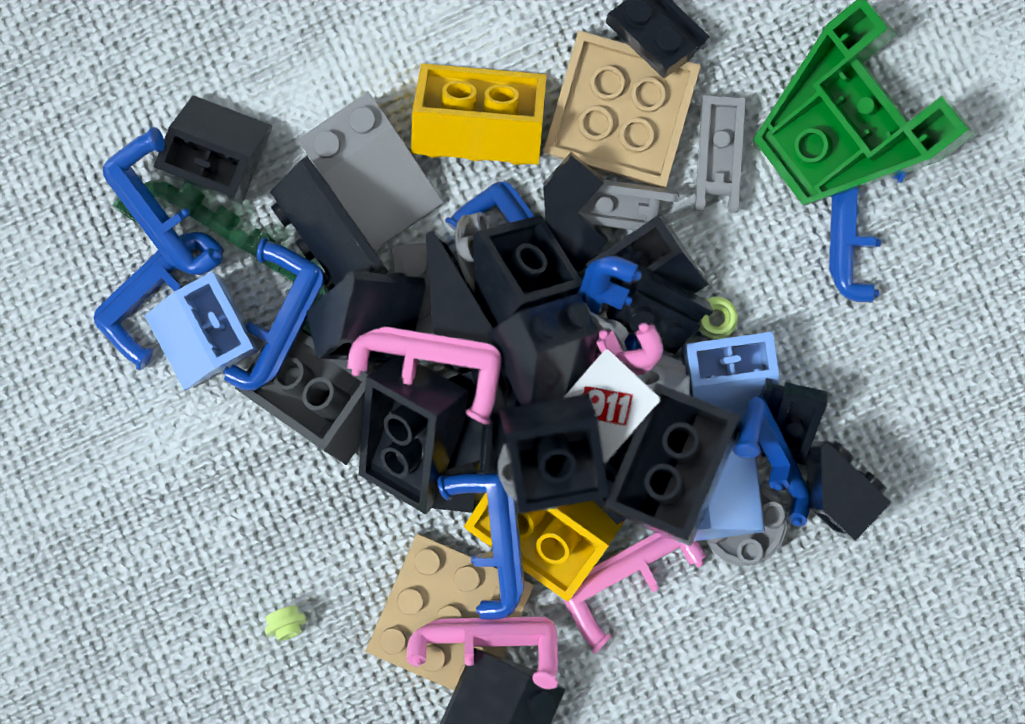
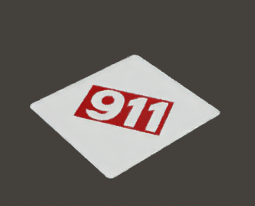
(618, 400)

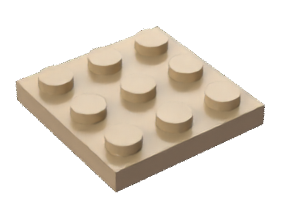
(620, 111)
(434, 586)

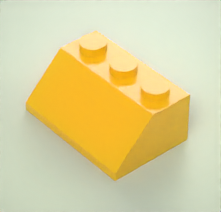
(478, 114)
(556, 543)

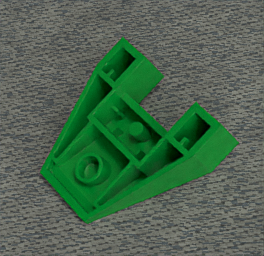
(839, 123)

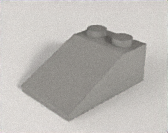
(370, 171)

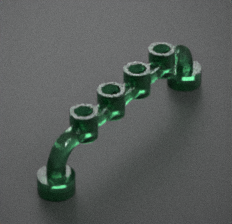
(221, 222)

